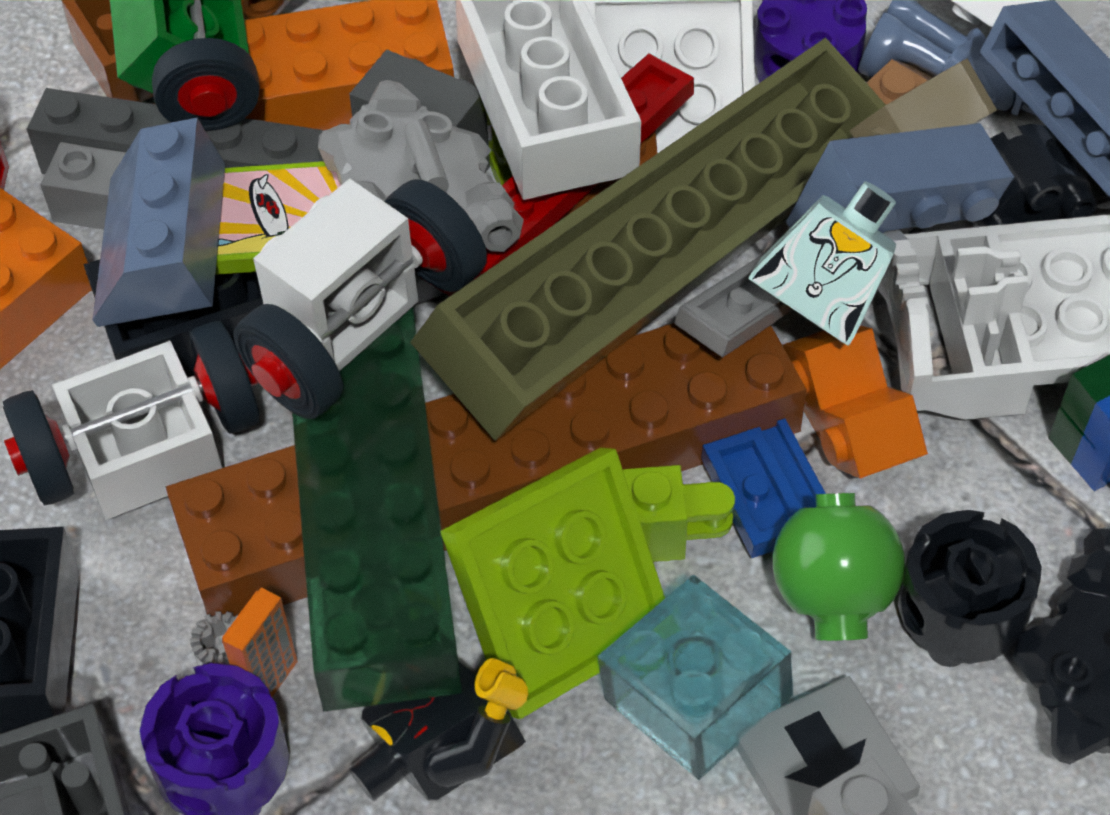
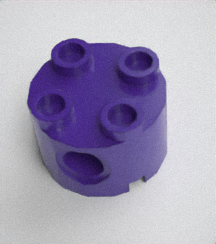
(794, 26)
(215, 742)

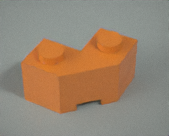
(850, 406)

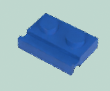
(767, 478)

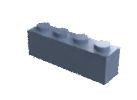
(1058, 78)

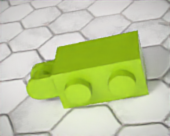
(678, 511)

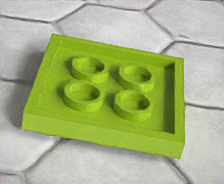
(556, 574)

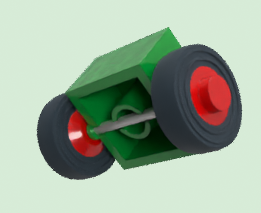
(188, 57)

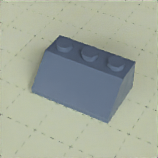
(928, 172)
(161, 226)

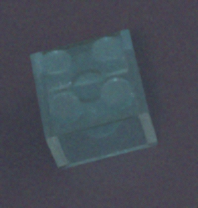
(696, 675)

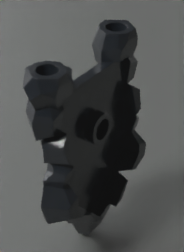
(1072, 656)

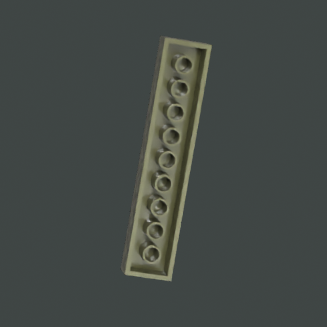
(640, 243)

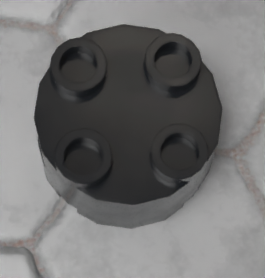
(1044, 182)
(968, 587)

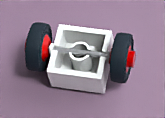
(345, 281)
(134, 422)

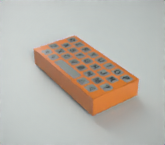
(262, 640)

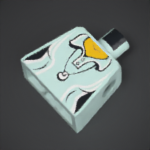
(831, 261)

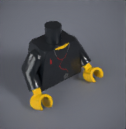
(443, 738)

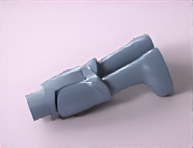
(924, 40)

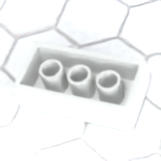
(550, 92)

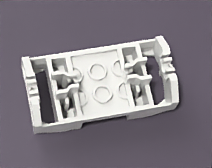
(1012, 309)

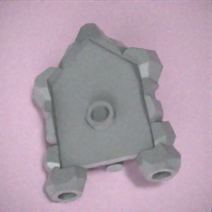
(403, 141)

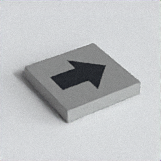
(816, 742)

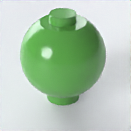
(838, 565)

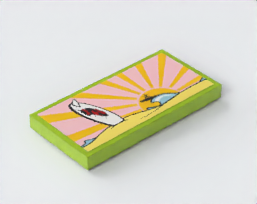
(264, 202)

